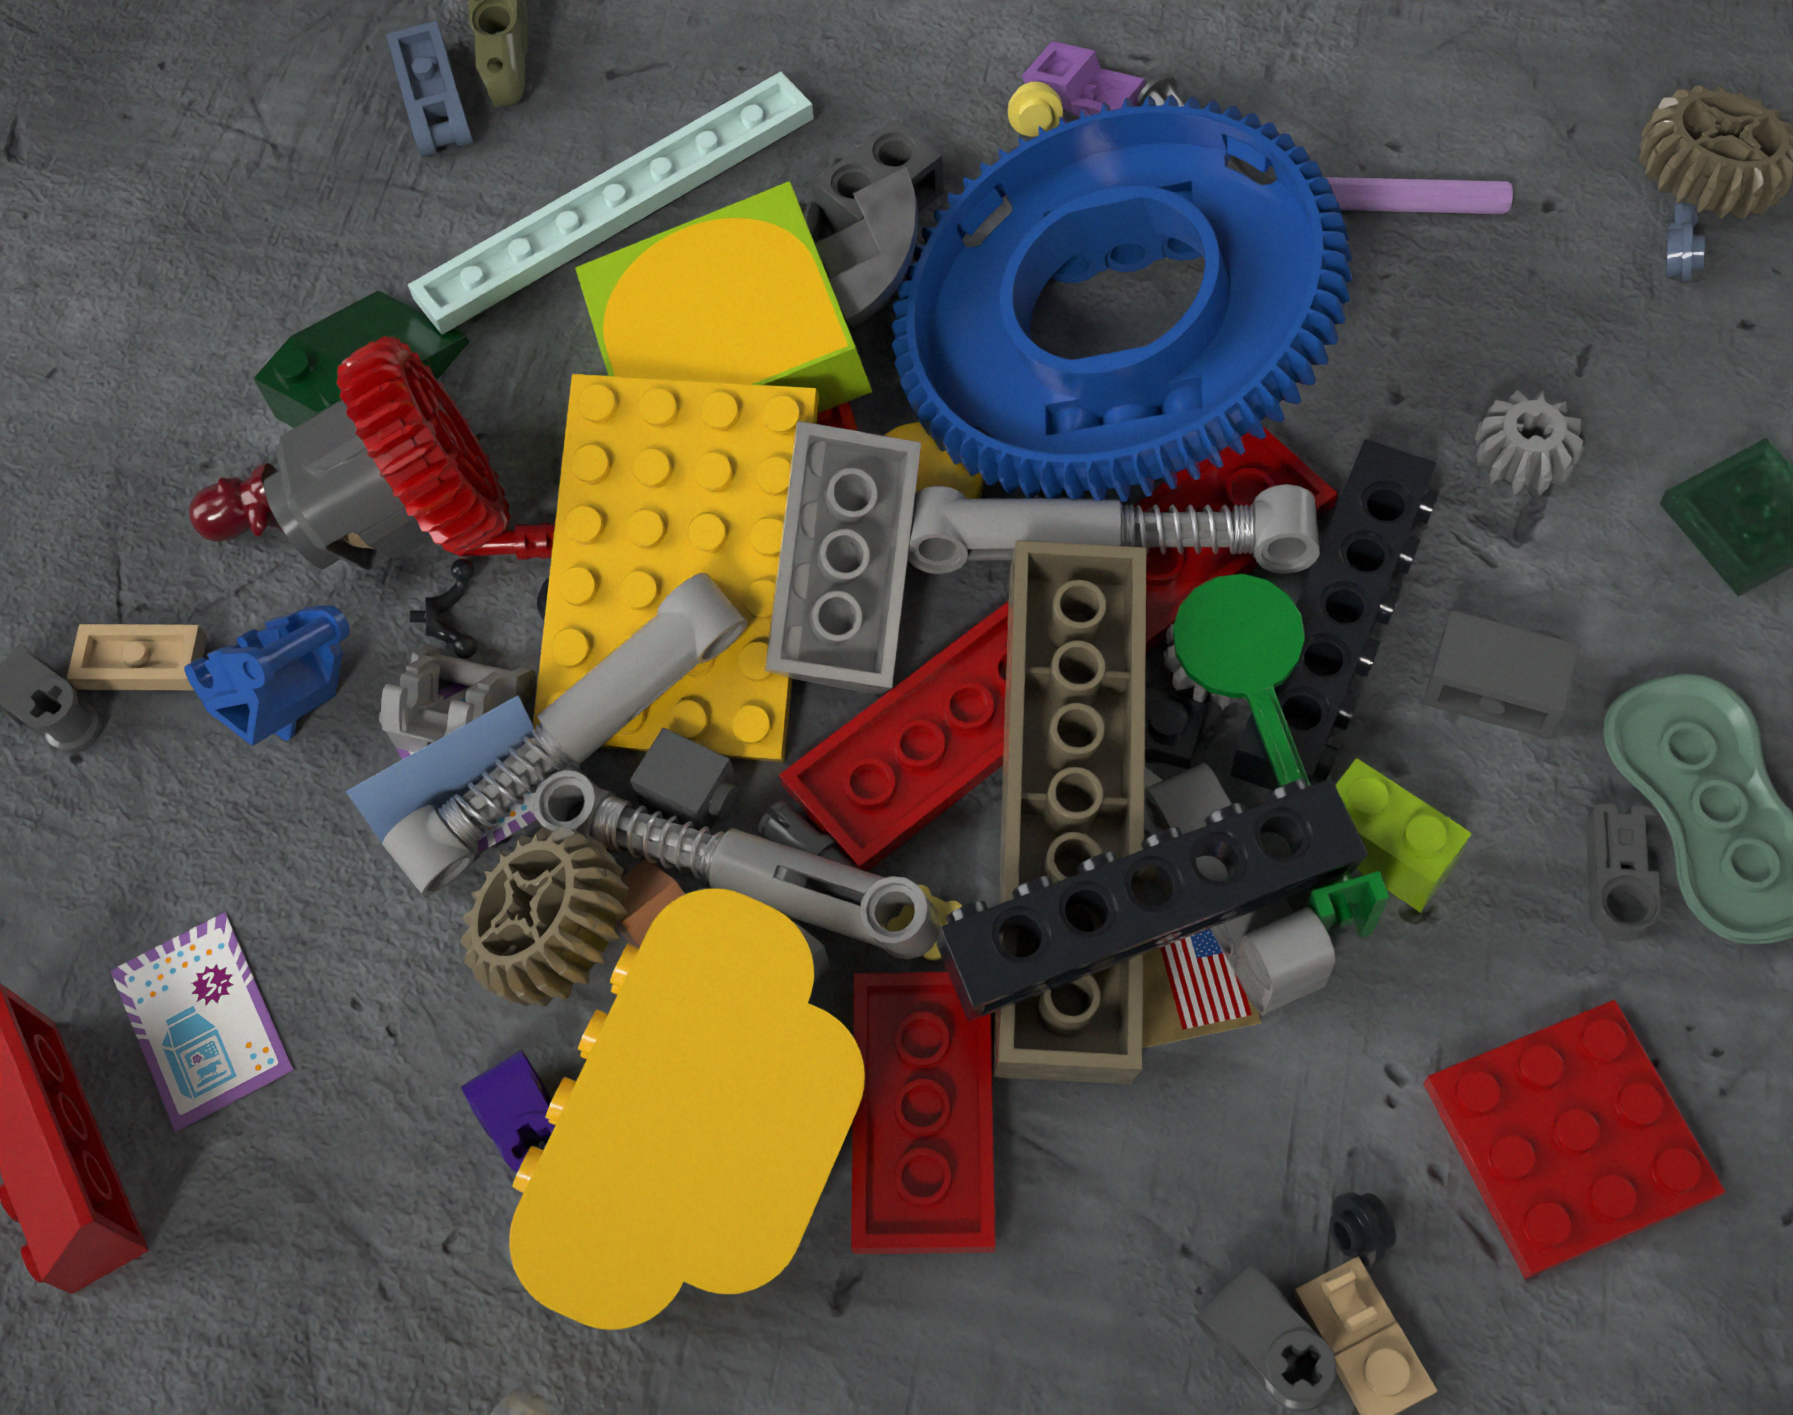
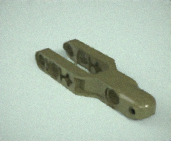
(501, 55)

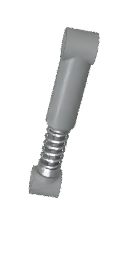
(954, 529)
(689, 629)
(747, 865)

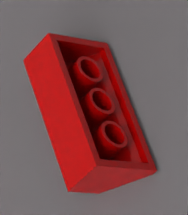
(56, 1160)

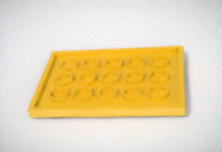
(650, 494)

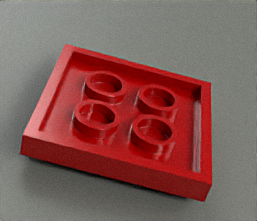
(1572, 1138)

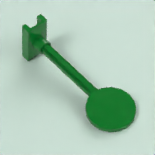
(1242, 642)

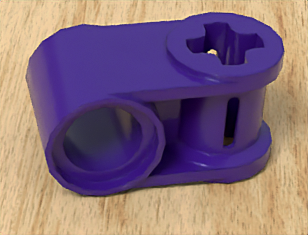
(511, 1107)

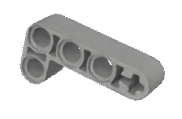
(1271, 950)

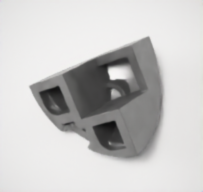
(875, 253)

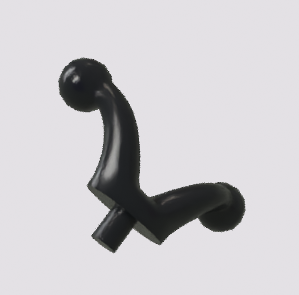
(463, 645)

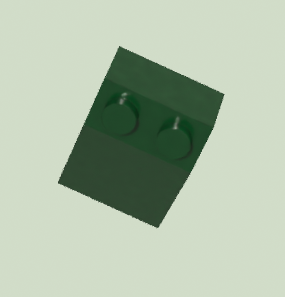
(304, 370)

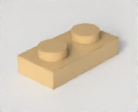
(134, 656)

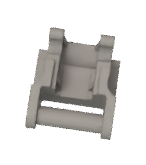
(418, 716)

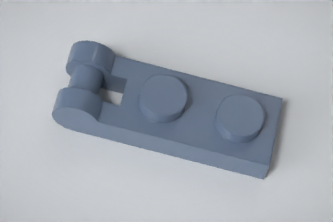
(428, 87)

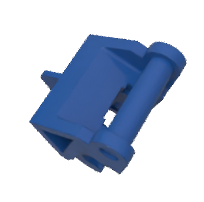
(273, 673)

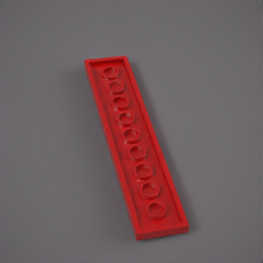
(946, 721)

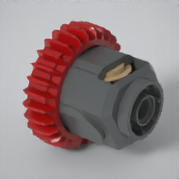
(385, 468)

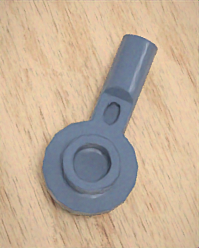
(1684, 248)

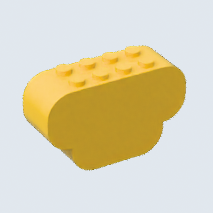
(692, 1123)

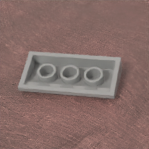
(843, 558)

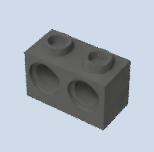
(873, 160)

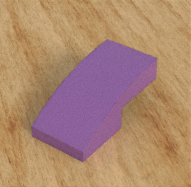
(1081, 81)

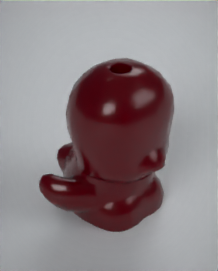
(233, 506)

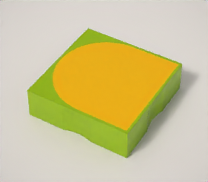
(726, 304)

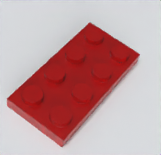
(921, 1119)

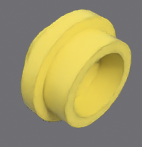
(1034, 106)

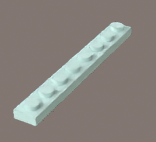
(610, 202)

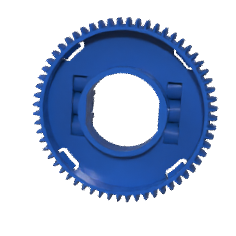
(1117, 198)

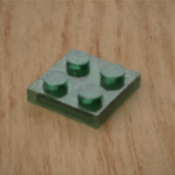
(1739, 515)

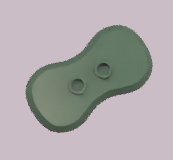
(1704, 770)

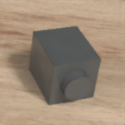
(685, 781)

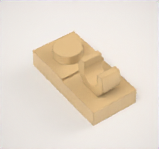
(1366, 1341)

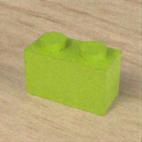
(1402, 834)

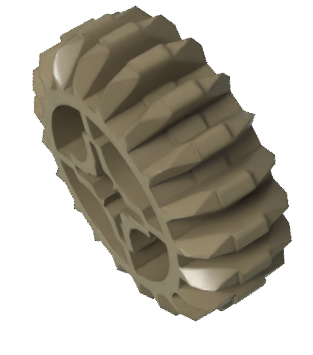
(1718, 151)
(544, 916)

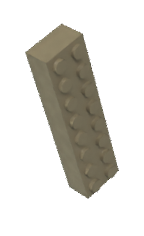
(1073, 790)

